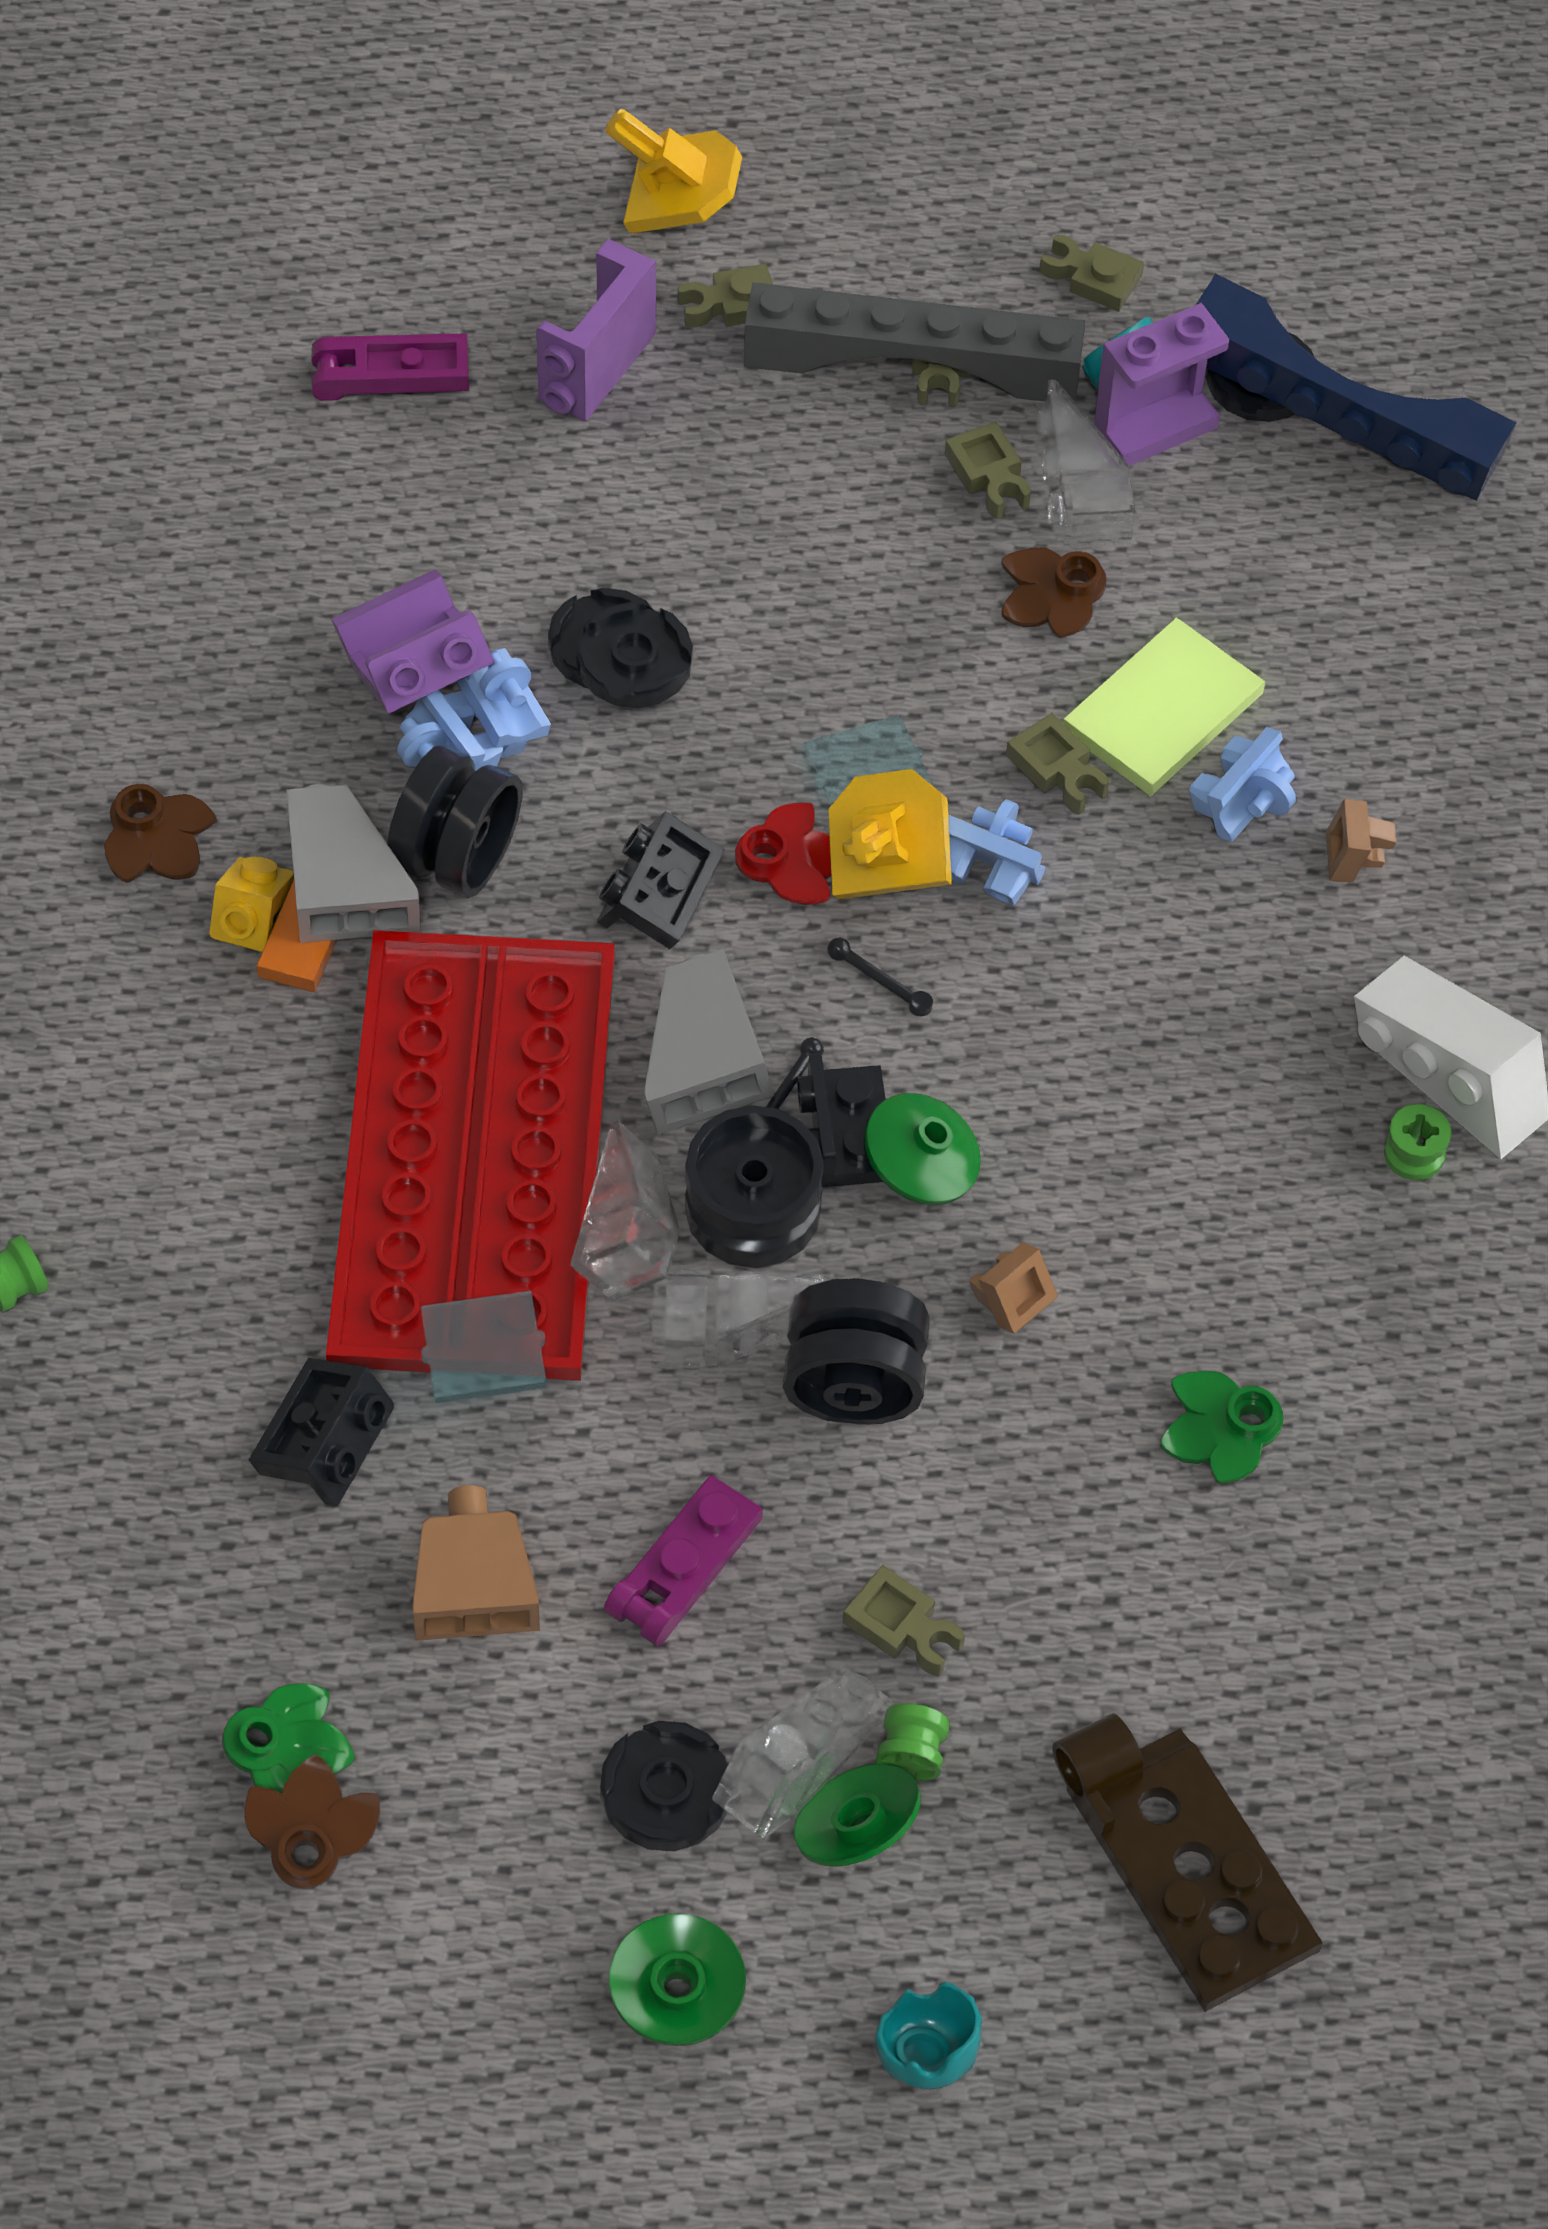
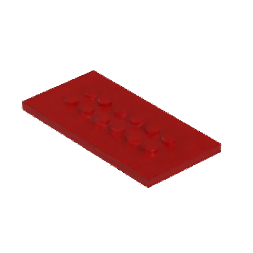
(471, 1139)

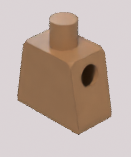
(473, 1572)

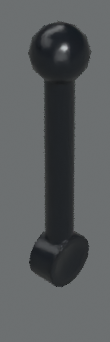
(919, 1002)
(808, 1046)

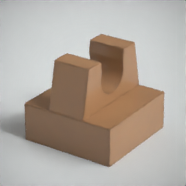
(1356, 841)
(1015, 1287)

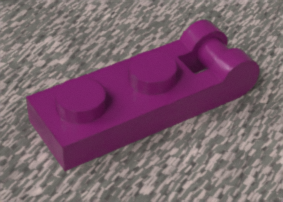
(389, 364)
(684, 1560)

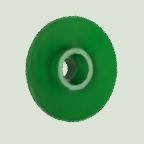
(911, 1162)
(857, 1815)
(684, 1950)

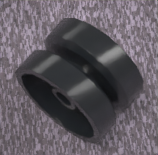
(455, 820)
(753, 1186)
(856, 1351)

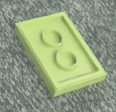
(1164, 706)

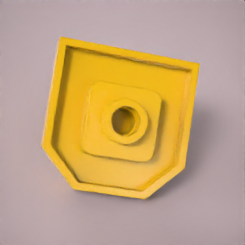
(675, 175)
(889, 836)

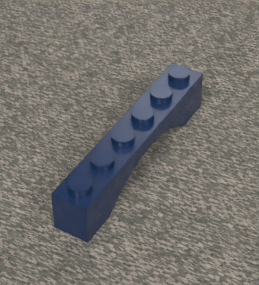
(1441, 439)

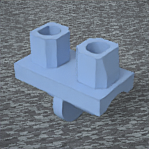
(505, 703)
(444, 721)
(1253, 783)
(1012, 862)

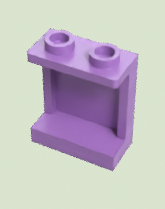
(586, 363)
(1155, 384)
(411, 641)

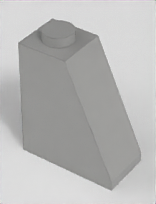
(345, 869)
(702, 1046)

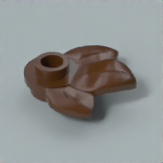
(1047, 589)
(159, 840)
(313, 1815)

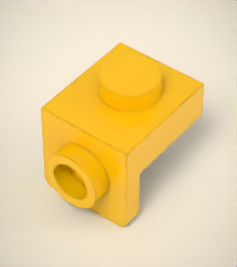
(248, 900)

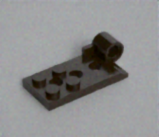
(1109, 1782)

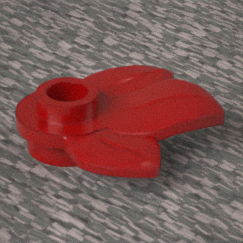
(799, 854)

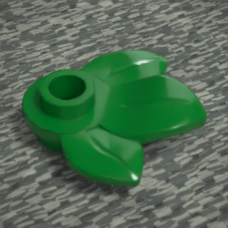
(1213, 1425)
(293, 1732)

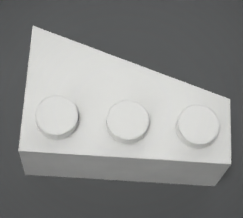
(1458, 1052)

